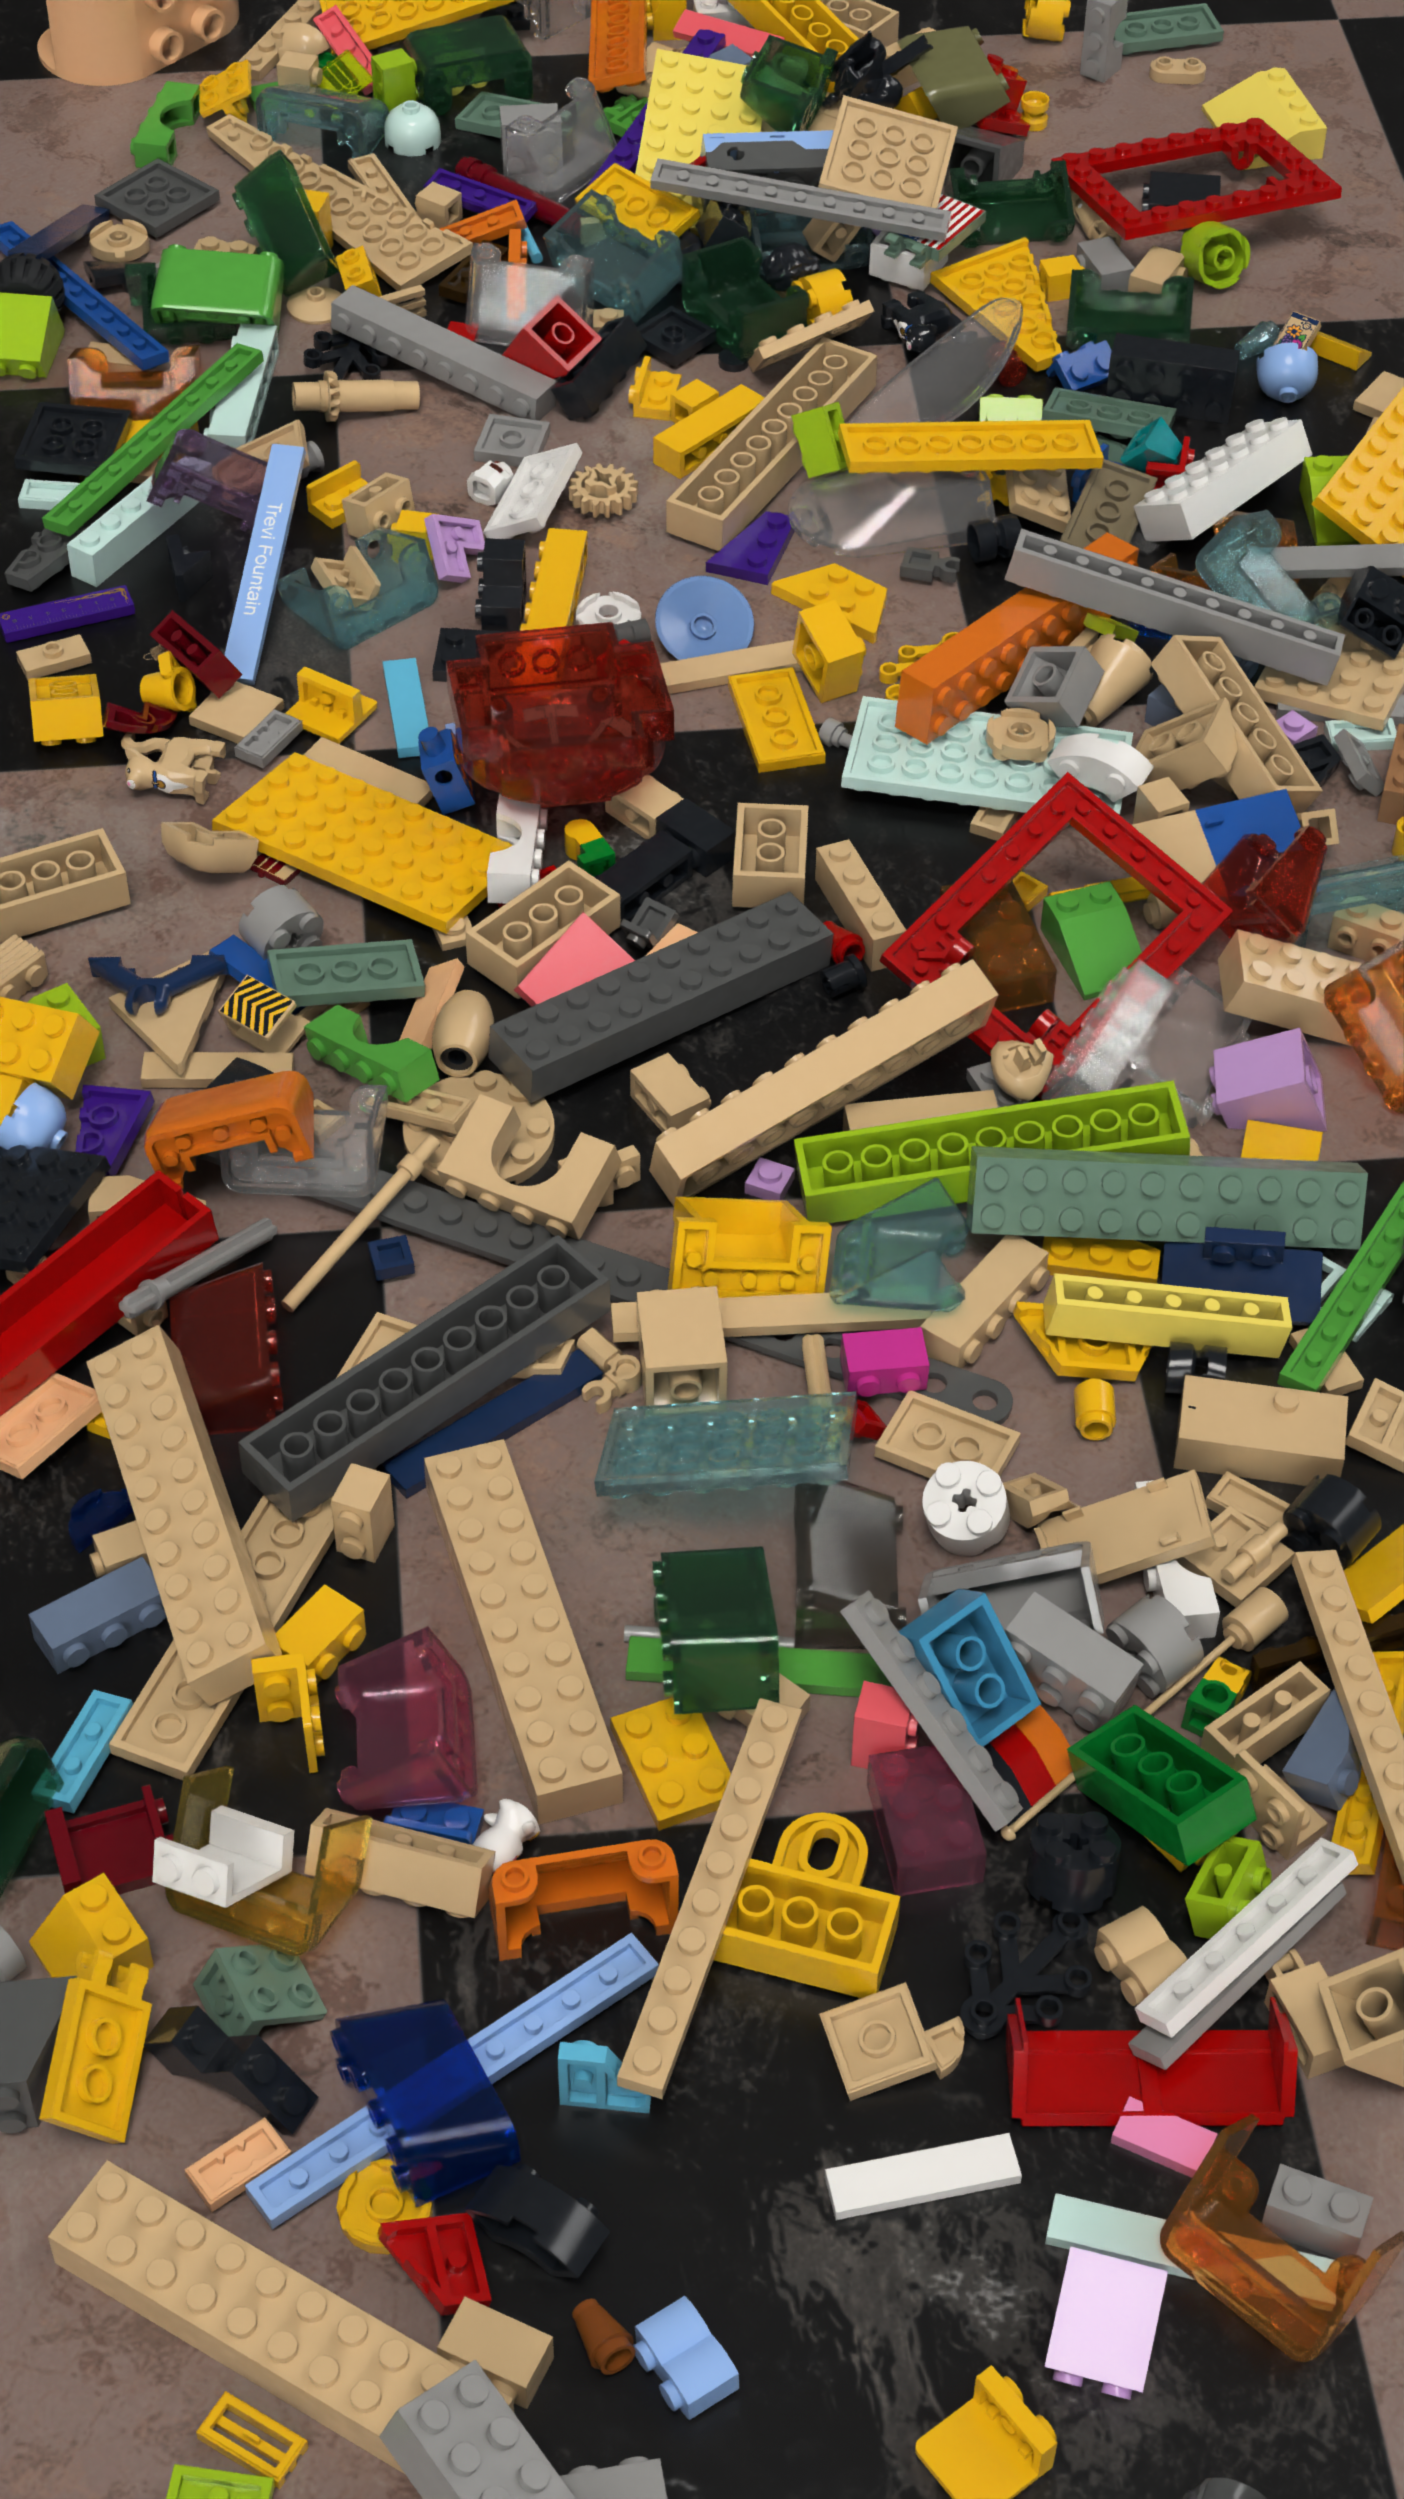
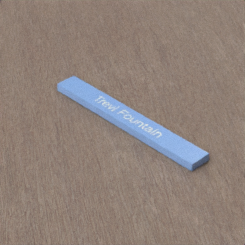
(264, 560)

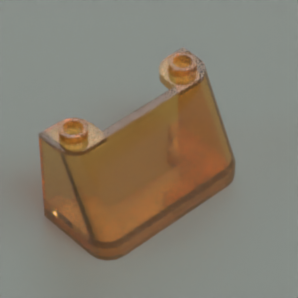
(141, 392)

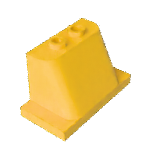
(747, 1247)

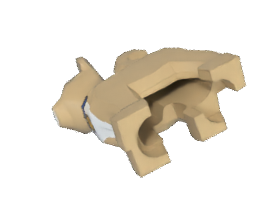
(180, 769)

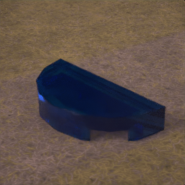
(96, 1514)

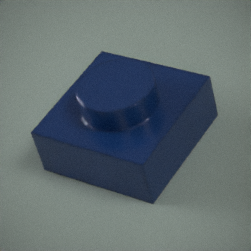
(391, 1257)

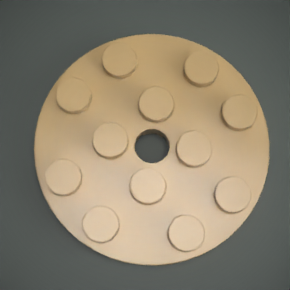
(528, 1148)

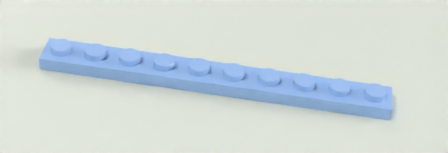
(499, 2048)

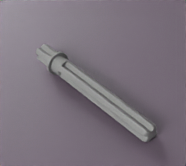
(154, 1292)

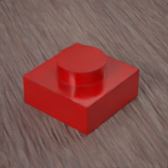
(868, 1422)

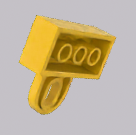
(41, 1048)
(810, 1920)

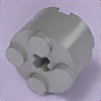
(281, 921)
(1156, 1636)

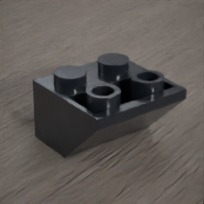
(1374, 610)

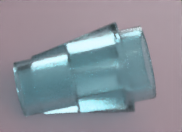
(1258, 339)

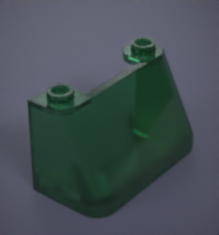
(1017, 208)

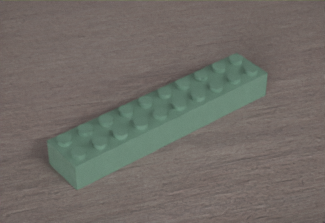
(1163, 1196)

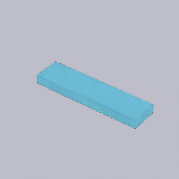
(405, 704)

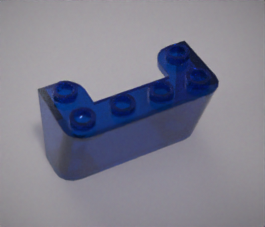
(427, 2096)

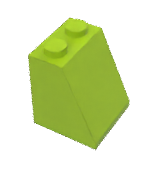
(28, 334)

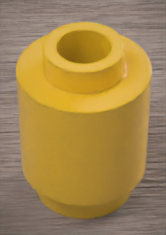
(1095, 1409)

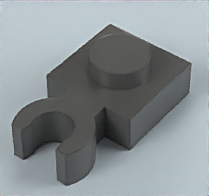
(925, 564)

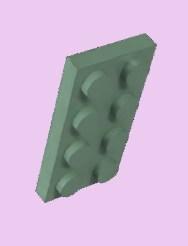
(1168, 28)
(1106, 414)
(347, 972)

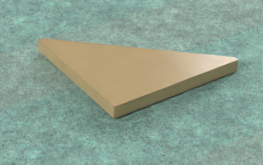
(177, 1029)

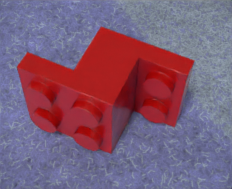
(1007, 118)

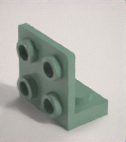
(255, 1989)

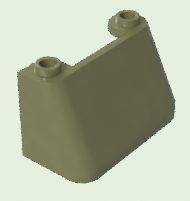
(958, 76)

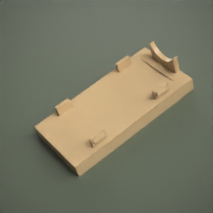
(1137, 1527)

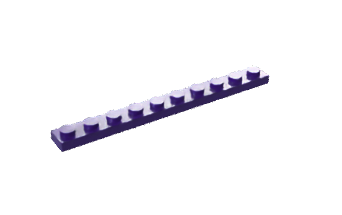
(627, 149)

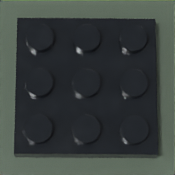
(71, 438)

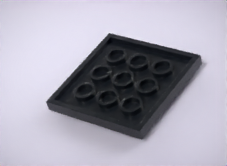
(39, 1198)

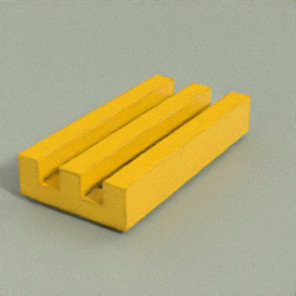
(286, 2462)

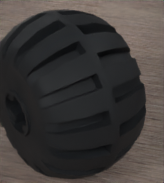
(32, 277)

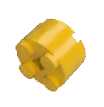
(1045, 19)
(824, 293)

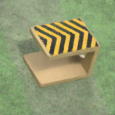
(262, 1017)

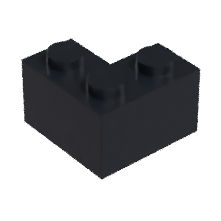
(502, 585)

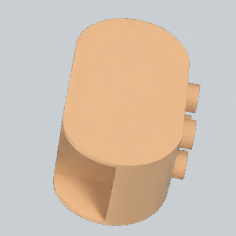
(128, 38)

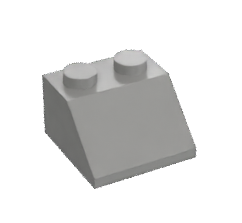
(1056, 683)

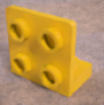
(287, 1692)

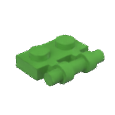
(624, 113)

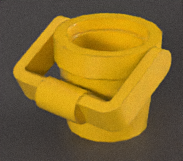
(170, 687)

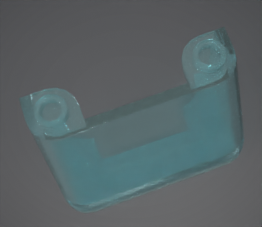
(354, 117)
(1242, 567)

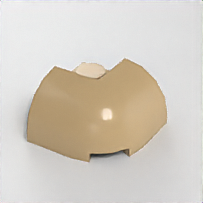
(208, 849)

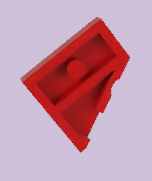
(439, 2258)

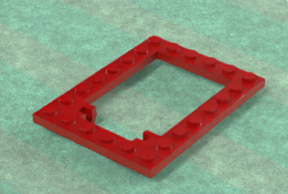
(1302, 183)
(935, 936)

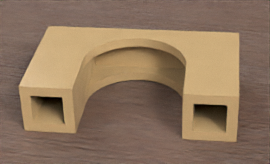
(559, 1204)

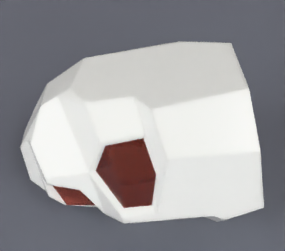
(489, 482)

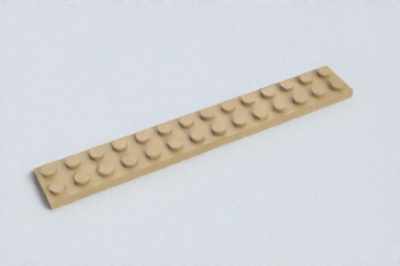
(169, 1721)

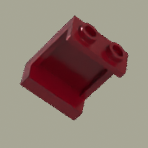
(109, 1843)

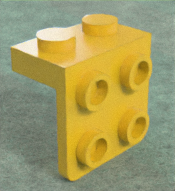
(989, 2444)

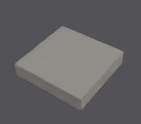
(510, 439)

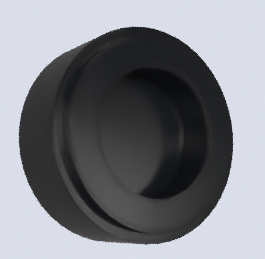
(730, 363)

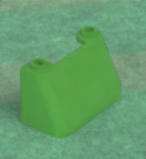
(218, 287)

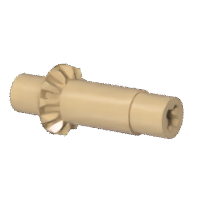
(354, 396)

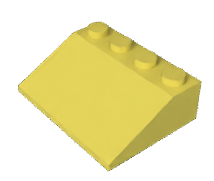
(1278, 102)

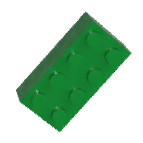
(1162, 1784)

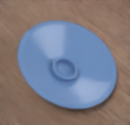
(703, 618)

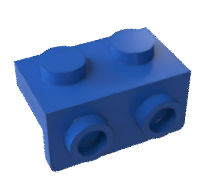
(1082, 368)

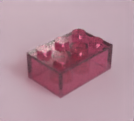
(924, 1821)

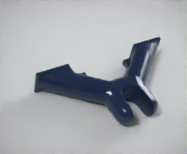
(160, 989)

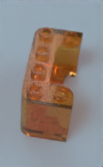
(1371, 1014)

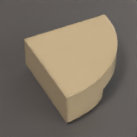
(946, 2045)

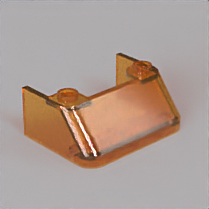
(1255, 2269)

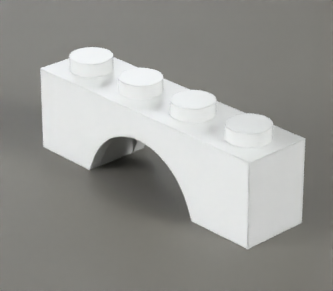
(518, 866)
(1187, 1592)

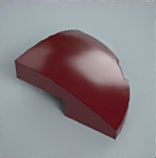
(150, 720)

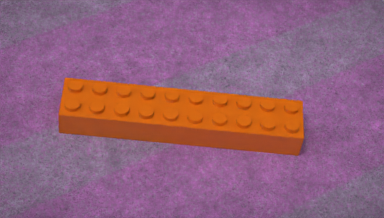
(989, 653)

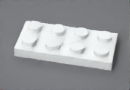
(533, 492)

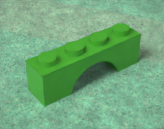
(174, 108)
(342, 1043)

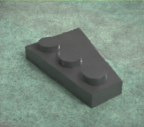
(41, 561)

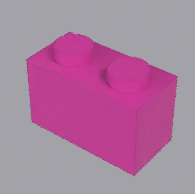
(884, 1361)

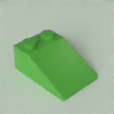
(1090, 935)

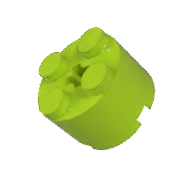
(1215, 254)

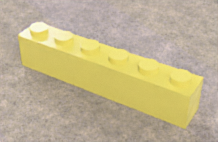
(1166, 1313)

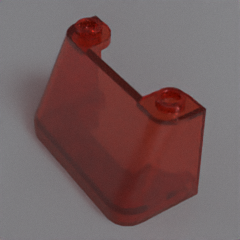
(1269, 888)

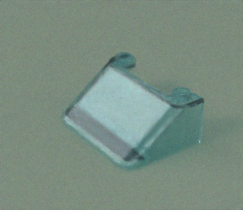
(896, 1253)

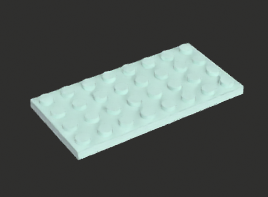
(953, 765)

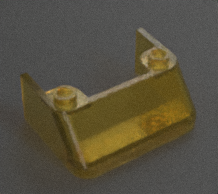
(291, 1911)

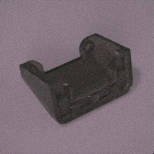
(840, 1553)

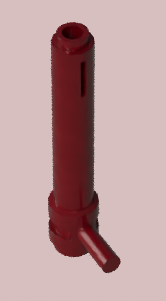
(547, 209)

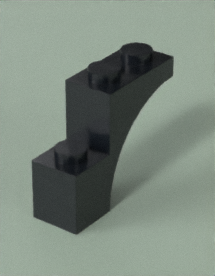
(240, 2065)

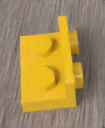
(358, 271)
(652, 392)
(327, 492)

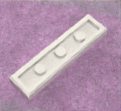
(922, 2176)

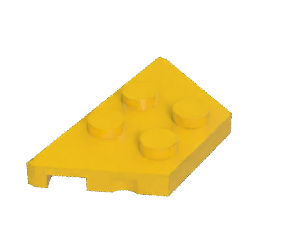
(854, 594)
(1081, 1356)

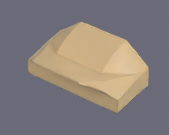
(1035, 1498)

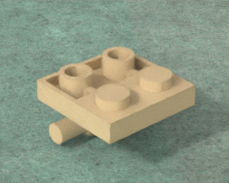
(1243, 1556)

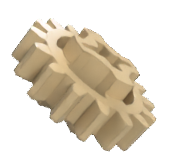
(603, 490)

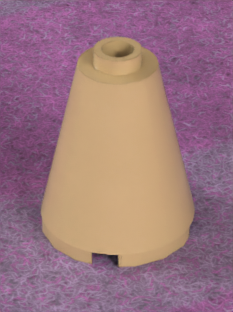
(1124, 675)

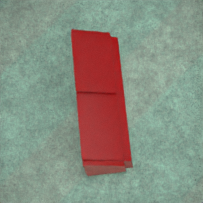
(1091, 2074)

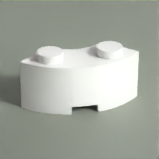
(1101, 764)

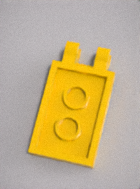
(98, 2049)

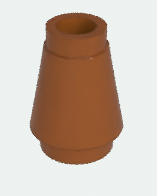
(604, 2338)

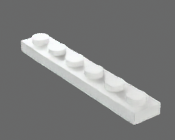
(1246, 1937)

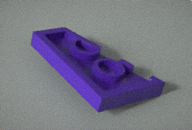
(754, 551)
(111, 1121)

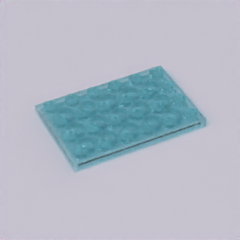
(728, 1445)

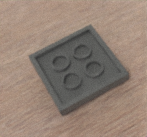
(157, 197)

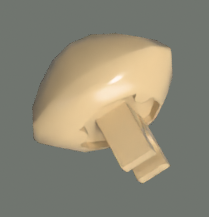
(1021, 1068)

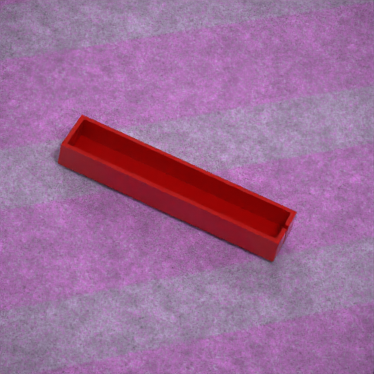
(79, 1287)

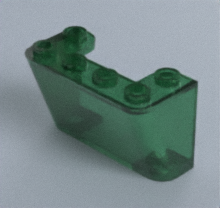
(1101, 314)

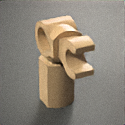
(620, 1371)

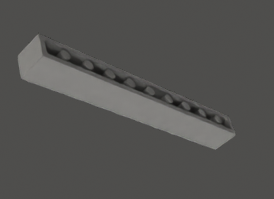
(1174, 606)

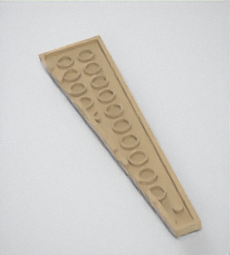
(396, 241)

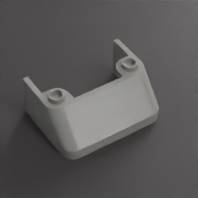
(1058, 1573)

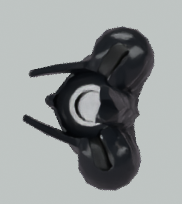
(867, 73)

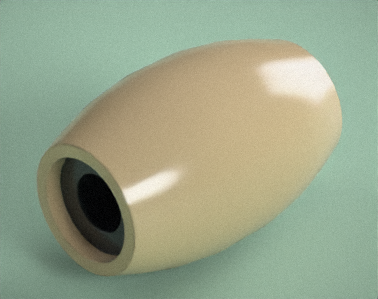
(462, 1033)

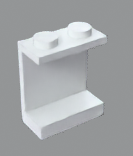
(238, 1861)

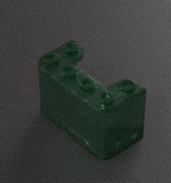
(468, 55)
(727, 294)
(716, 1629)

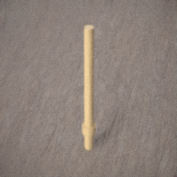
(408, 1169)

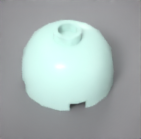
(412, 129)

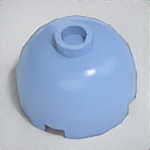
(1287, 371)
(36, 1120)

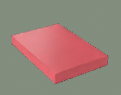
(574, 959)

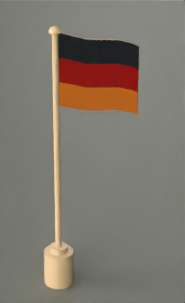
(1034, 1749)

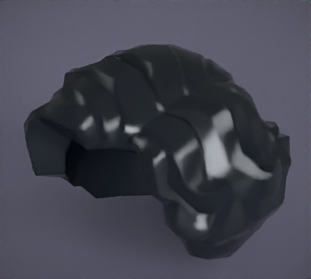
(789, 264)

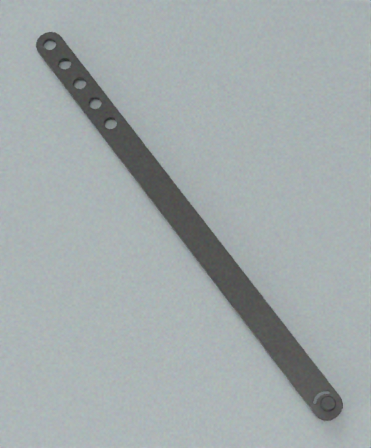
(508, 1240)

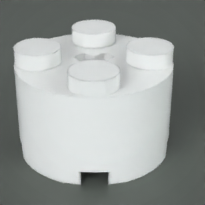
(961, 1485)

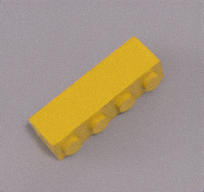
(694, 438)

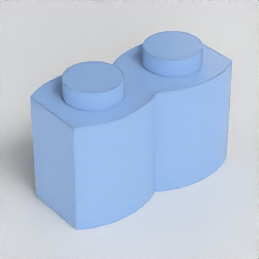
(685, 2358)

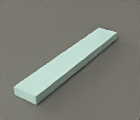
(1118, 2234)

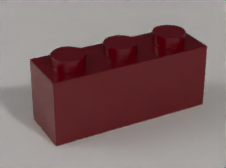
(196, 654)

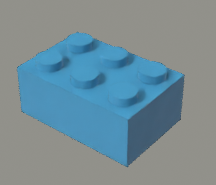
(973, 1663)

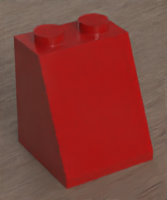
(553, 340)

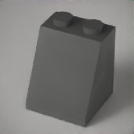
(986, 154)
(27, 2040)

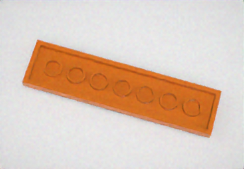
(617, 43)

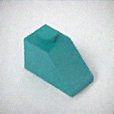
(1154, 444)

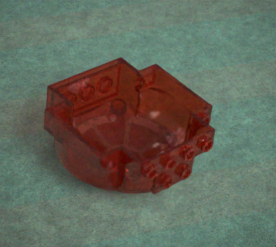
(560, 713)

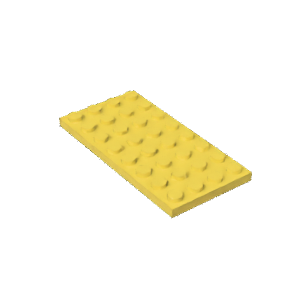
(689, 100)

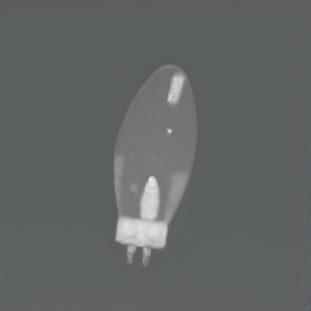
(951, 371)

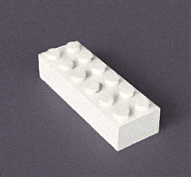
(1222, 480)

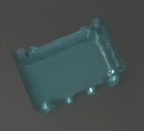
(628, 267)

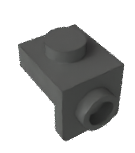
(649, 924)

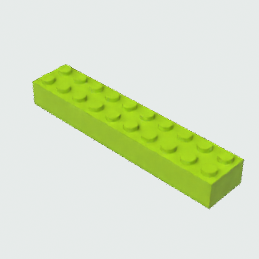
(867, 1167)

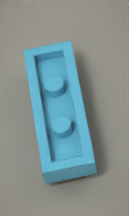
(87, 1746)

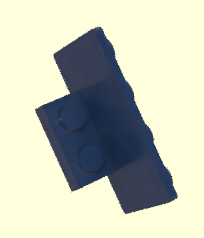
(1248, 1264)

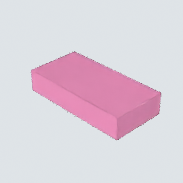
(1163, 2139)

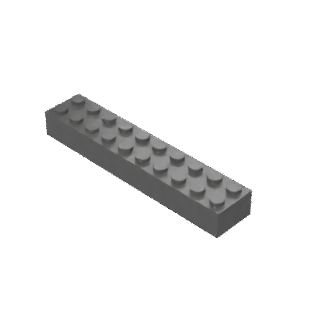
(659, 996)
(424, 1376)

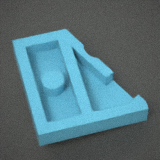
(590, 2079)

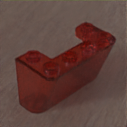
(228, 1348)

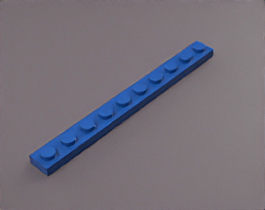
(97, 310)

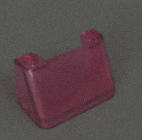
(409, 1726)

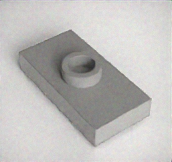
(268, 738)

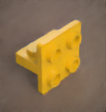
(227, 91)
(329, 706)

